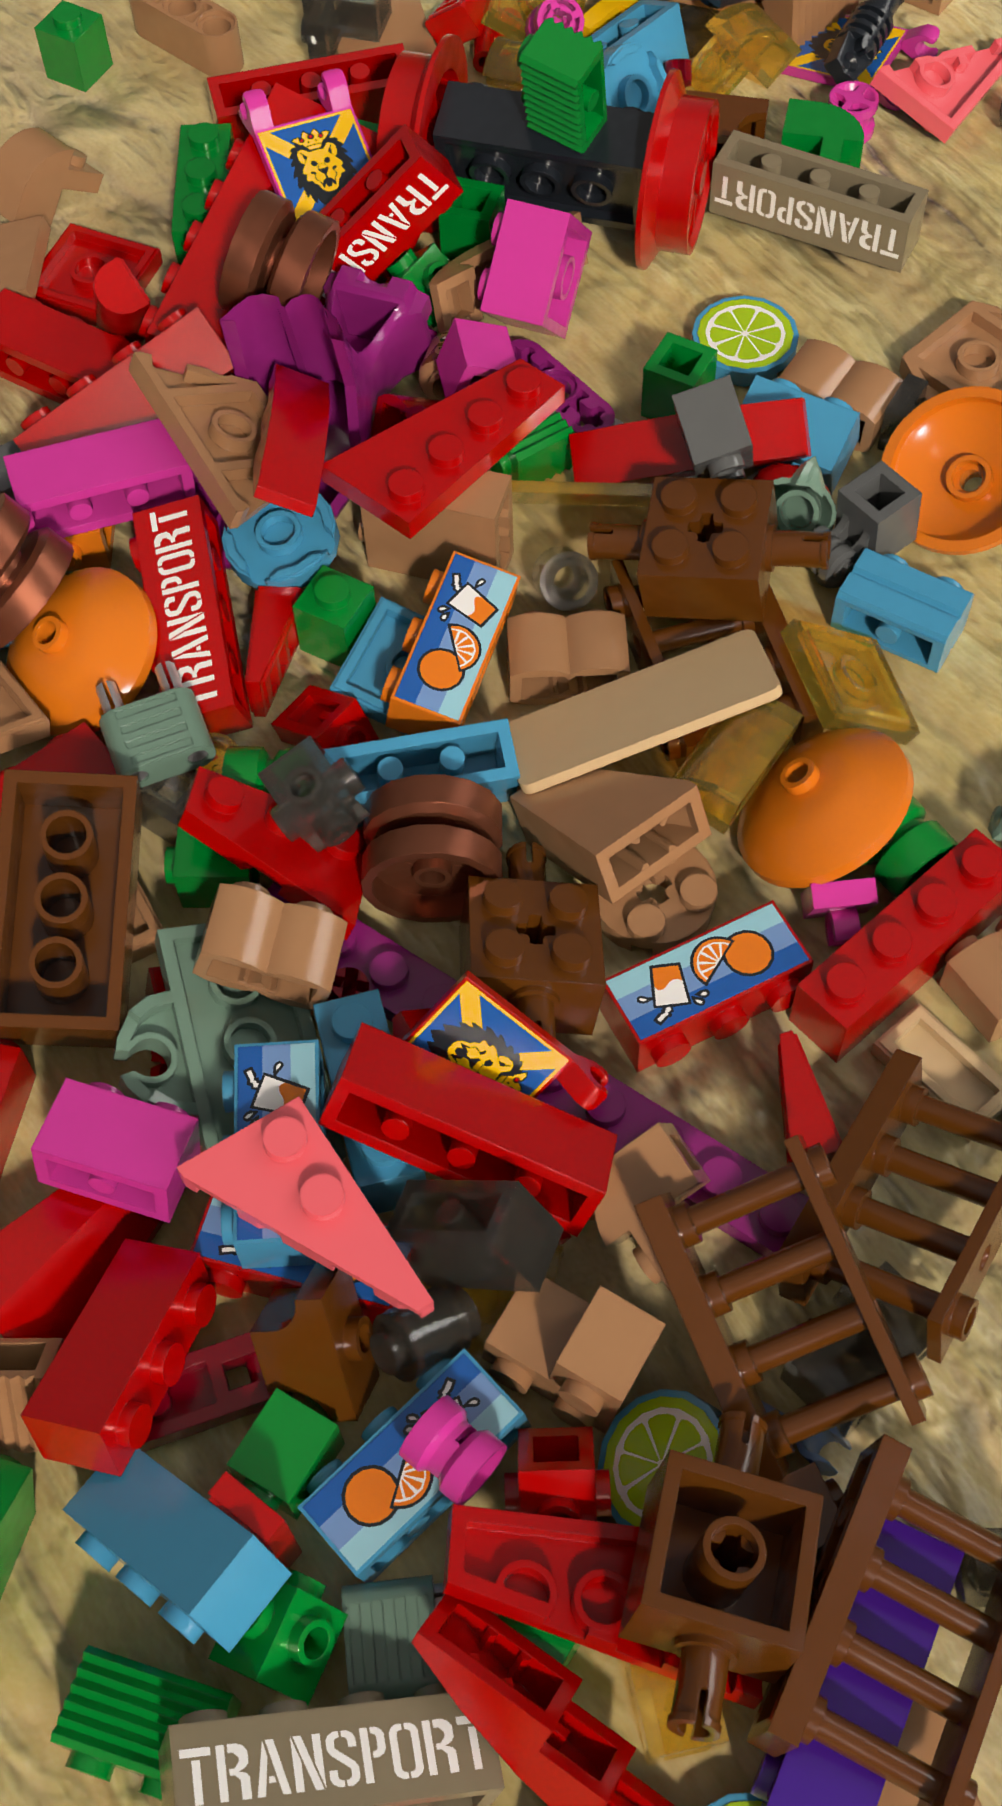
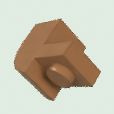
(36, 171)
(639, 1171)

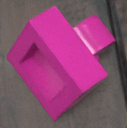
(840, 905)

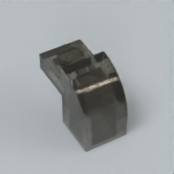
(330, 20)

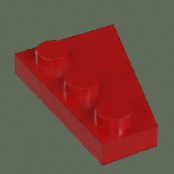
(239, 827)

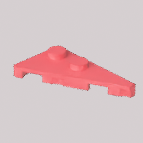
(942, 88)
(294, 1183)

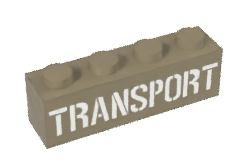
(817, 200)
(332, 1756)

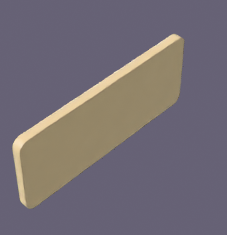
(643, 710)

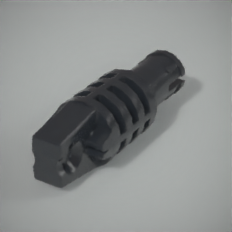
(861, 39)

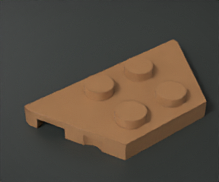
(960, 351)
(213, 426)

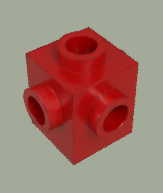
(558, 1475)

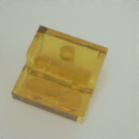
(736, 759)

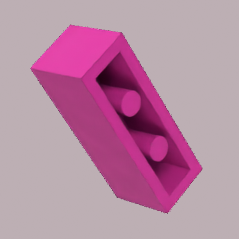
(99, 478)

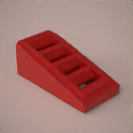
(456, 18)
(270, 644)
(802, 1100)

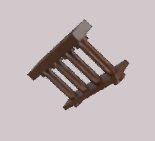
(649, 644)
(875, 1149)
(738, 1366)
(852, 1562)

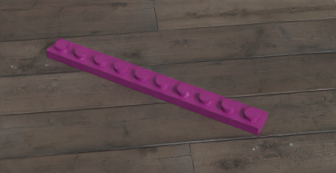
(414, 984)

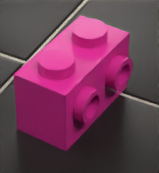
(116, 1148)

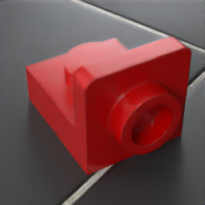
(326, 717)

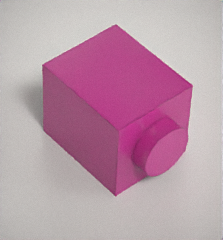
(472, 353)

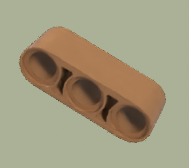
(193, 32)

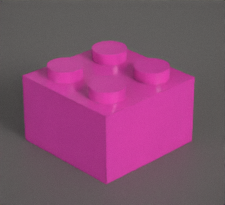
(534, 268)

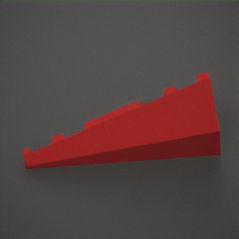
(57, 1258)

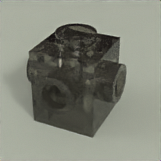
(314, 795)

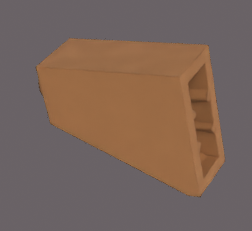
(613, 826)

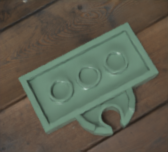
(196, 1035)

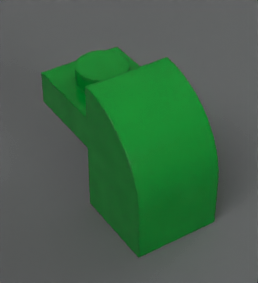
(823, 131)

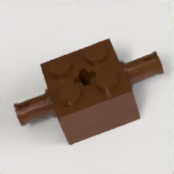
(708, 548)
(536, 943)
(722, 1572)

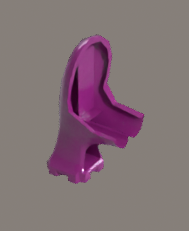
(356, 343)

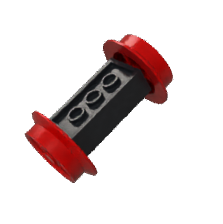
(635, 176)

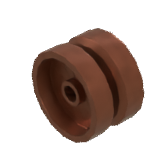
(277, 253)
(28, 568)
(426, 842)

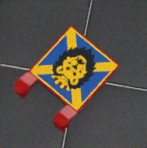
(500, 1042)

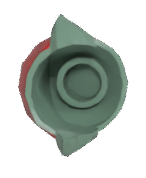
(800, 495)

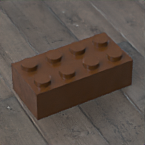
(67, 905)

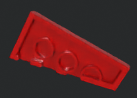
(441, 451)

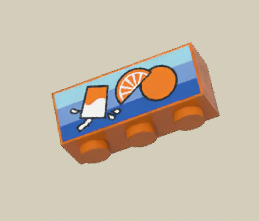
(449, 646)

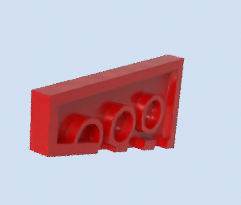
(558, 1579)

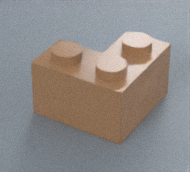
(572, 1350)

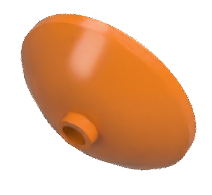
(938, 452)
(86, 634)
(826, 807)

